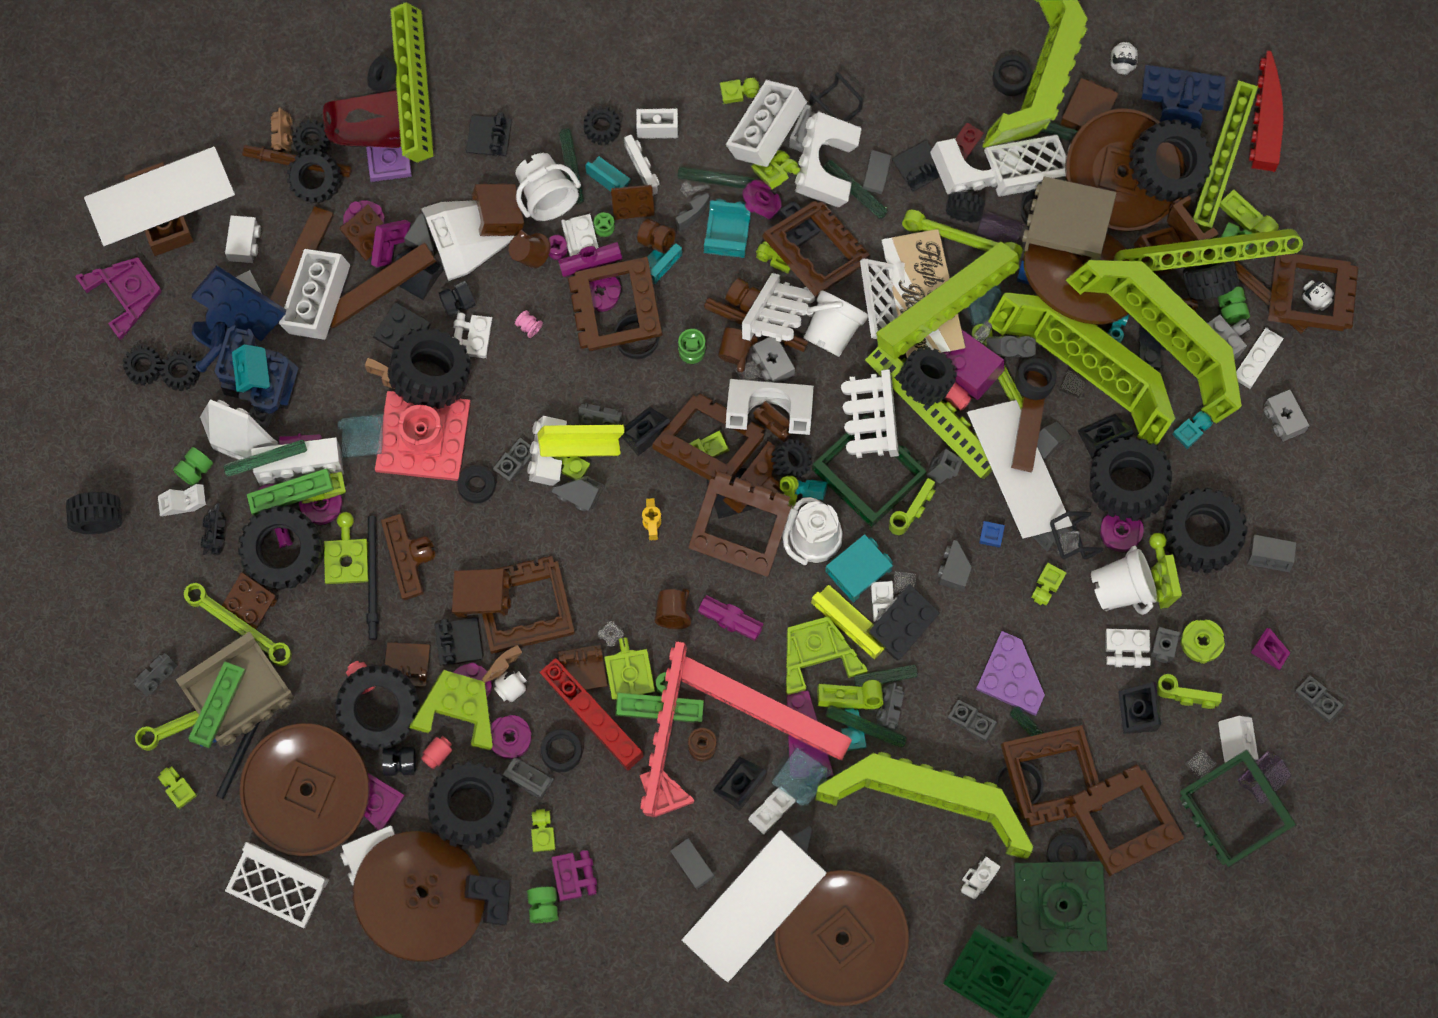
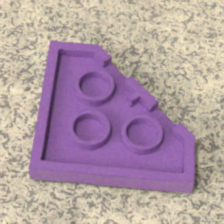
(1011, 675)

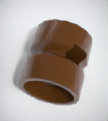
(656, 236)
(742, 295)
(702, 744)

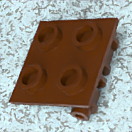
(632, 202)
(361, 231)
(249, 600)
(410, 660)
(585, 666)

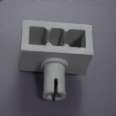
(1231, 334)

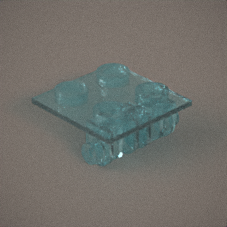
(984, 306)
(361, 435)
(801, 777)

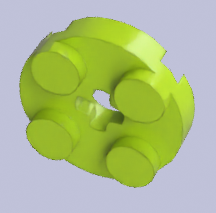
(1214, 640)

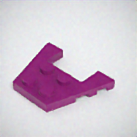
(130, 285)

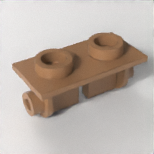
(281, 122)

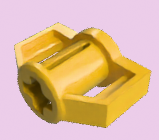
(651, 518)

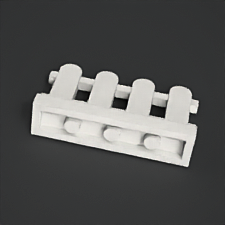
(764, 310)
(875, 424)

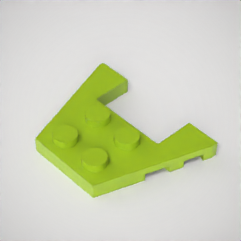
(814, 644)
(457, 698)

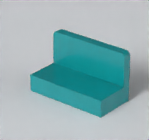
(606, 174)
(661, 263)
(250, 368)

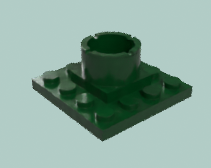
(1041, 920)
(999, 975)

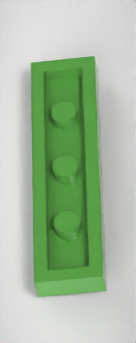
(291, 491)
(216, 704)
(649, 706)

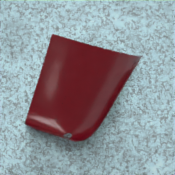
(369, 132)

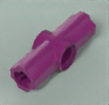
(590, 258)
(730, 617)

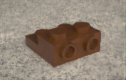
(1156, 238)

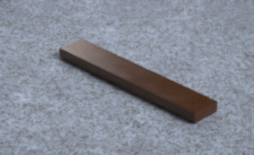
(309, 239)
(382, 283)
(1028, 426)

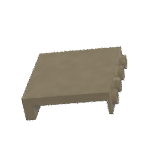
(1070, 217)
(257, 696)

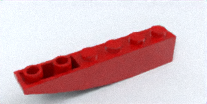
(1268, 119)
(592, 714)

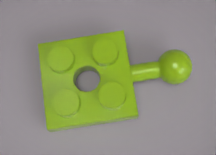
(336, 550)
(1164, 573)

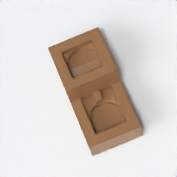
(378, 369)
(501, 664)

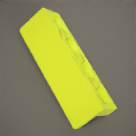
(579, 440)
(847, 619)

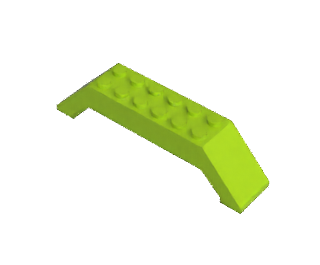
(1049, 77)
(1171, 324)
(1094, 357)
(933, 789)

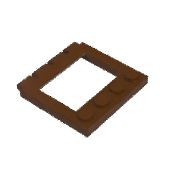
(803, 266)
(1283, 285)
(644, 301)
(692, 457)
(731, 552)
(538, 631)
(1042, 746)
(1139, 847)

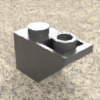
(582, 492)
(956, 569)

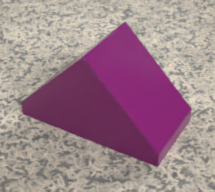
(1271, 649)

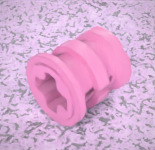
(528, 323)

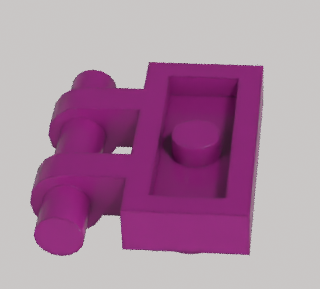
(566, 875)

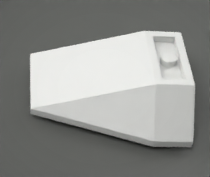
(458, 238)
(233, 430)

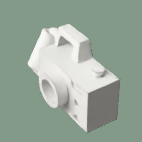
(980, 878)

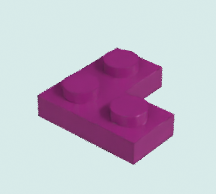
(385, 238)

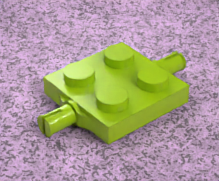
(629, 671)

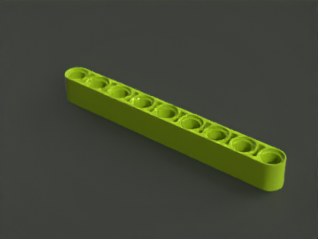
(1217, 255)

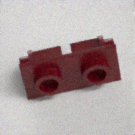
(968, 139)

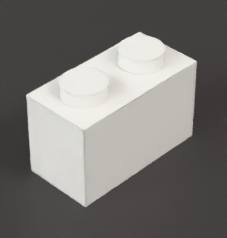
(657, 123)
(241, 239)

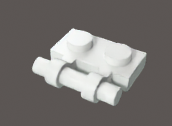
(478, 336)
(1127, 641)

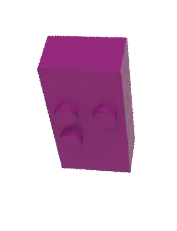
(975, 366)

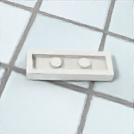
(642, 164)
(1258, 358)

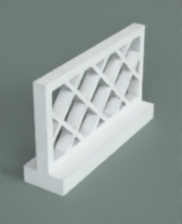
(1021, 182)
(871, 298)
(285, 867)

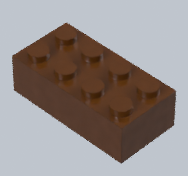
(168, 234)

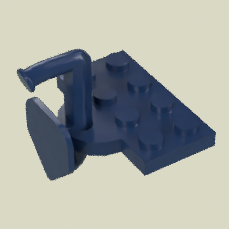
(1183, 93)
(231, 304)

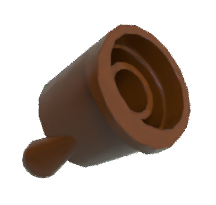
(530, 249)
(734, 348)
(672, 609)

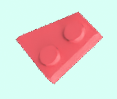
(670, 795)

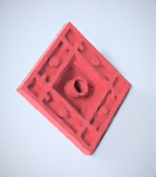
(429, 453)

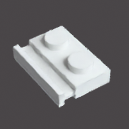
(579, 233)

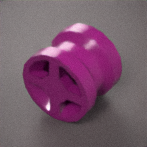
(557, 252)

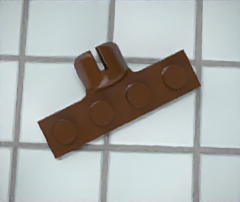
(758, 473)
(406, 555)

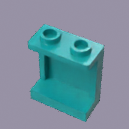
(727, 229)
(859, 567)

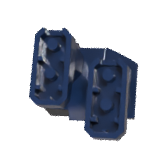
(280, 370)

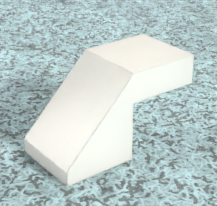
(179, 501)

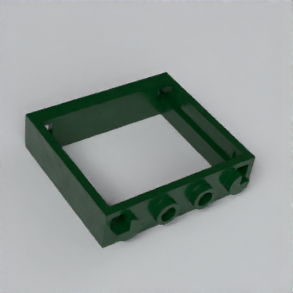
(848, 496)
(1200, 820)

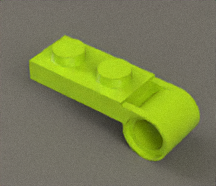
(1246, 214)
(915, 510)
(1187, 696)
(865, 697)

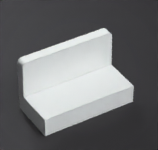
(1237, 736)

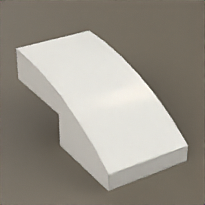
(881, 597)
(771, 810)

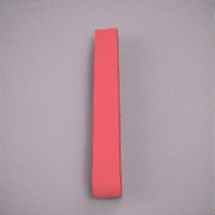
(765, 709)

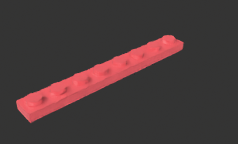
(661, 738)

